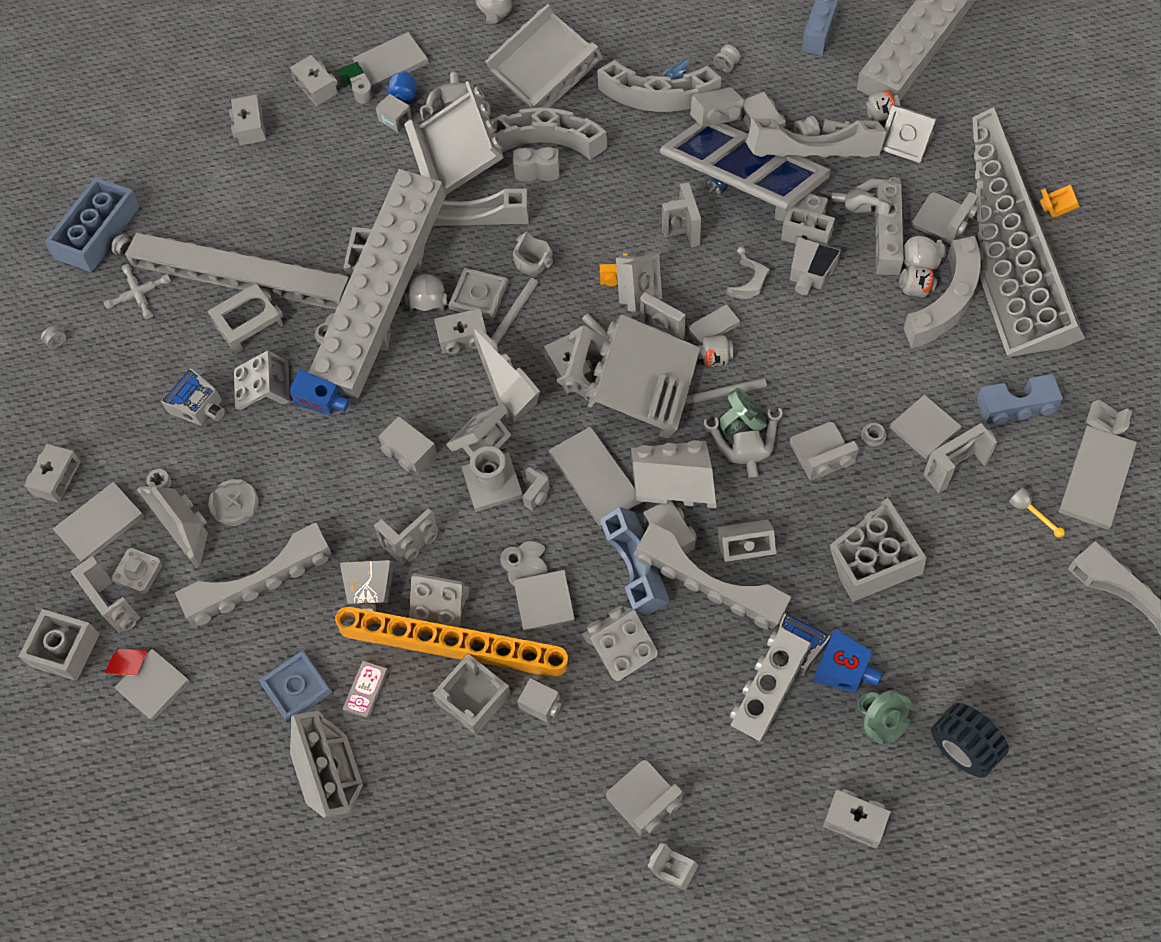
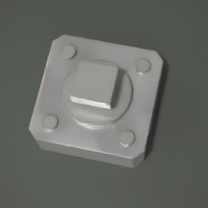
(137, 571)

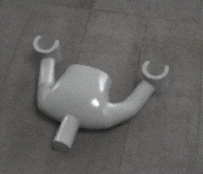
(448, 93)
(861, 201)
(747, 445)

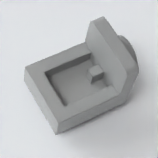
(1107, 419)
(538, 490)
(672, 866)

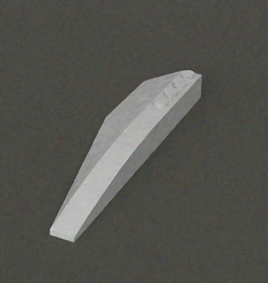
(1017, 262)

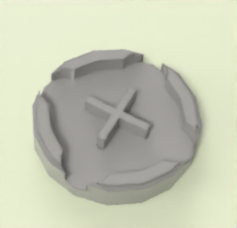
(233, 502)

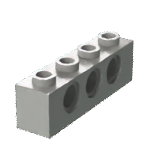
(889, 231)
(758, 725)

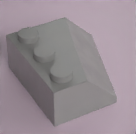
(674, 473)
(877, 553)

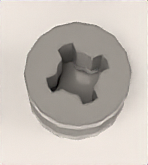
(727, 58)
(808, 127)

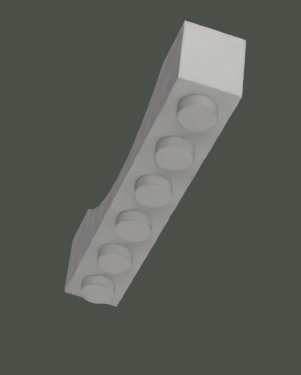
(858, 139)
(505, 207)
(1101, 571)
(207, 599)
(760, 602)

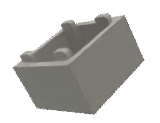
(472, 694)

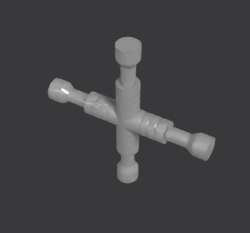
(137, 291)

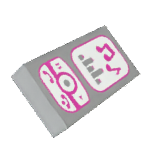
(365, 690)

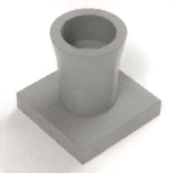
(491, 478)

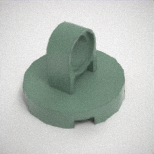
(741, 414)
(886, 716)

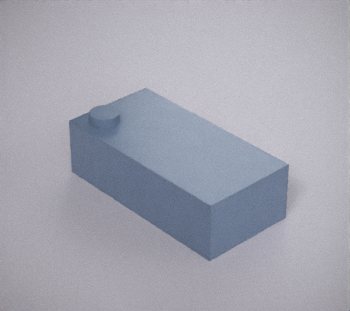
(92, 224)

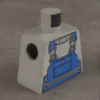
(194, 399)
(816, 637)

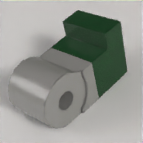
(356, 78)

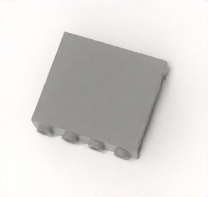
(543, 60)
(456, 141)
(632, 367)

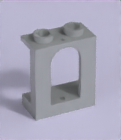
(234, 337)
(584, 341)
(941, 467)
(95, 579)

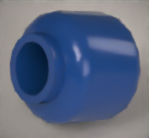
(403, 87)

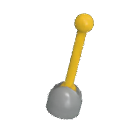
(1023, 500)

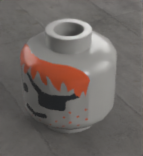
(880, 104)
(917, 281)
(716, 351)

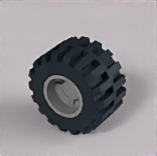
(969, 740)

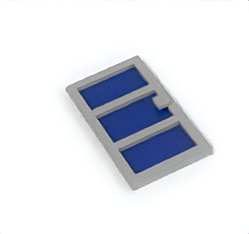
(725, 156)

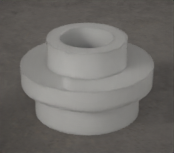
(121, 244)
(873, 428)

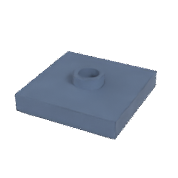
(295, 686)

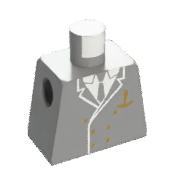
(367, 582)

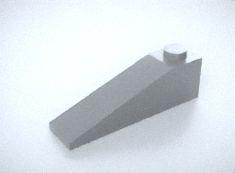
(509, 385)

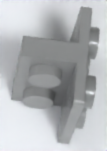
(437, 599)

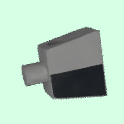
(812, 265)

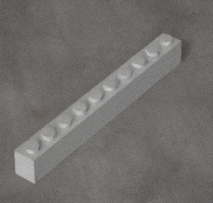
(236, 270)

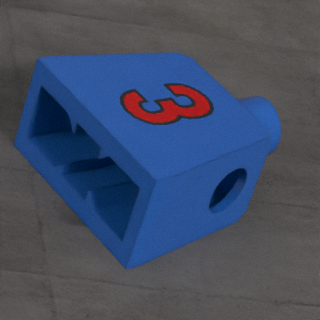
(317, 394)
(846, 664)

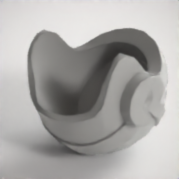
(495, 9)
(923, 252)
(532, 255)
(426, 293)

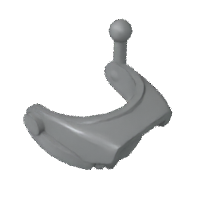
(754, 286)

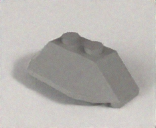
(178, 519)
(324, 764)

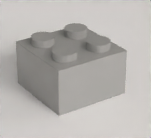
(59, 645)

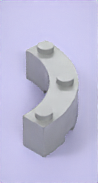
(655, 92)
(550, 126)
(945, 312)

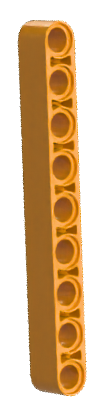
(441, 633)

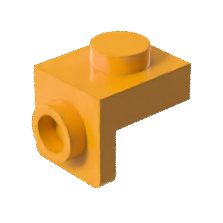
(1059, 201)
(608, 274)

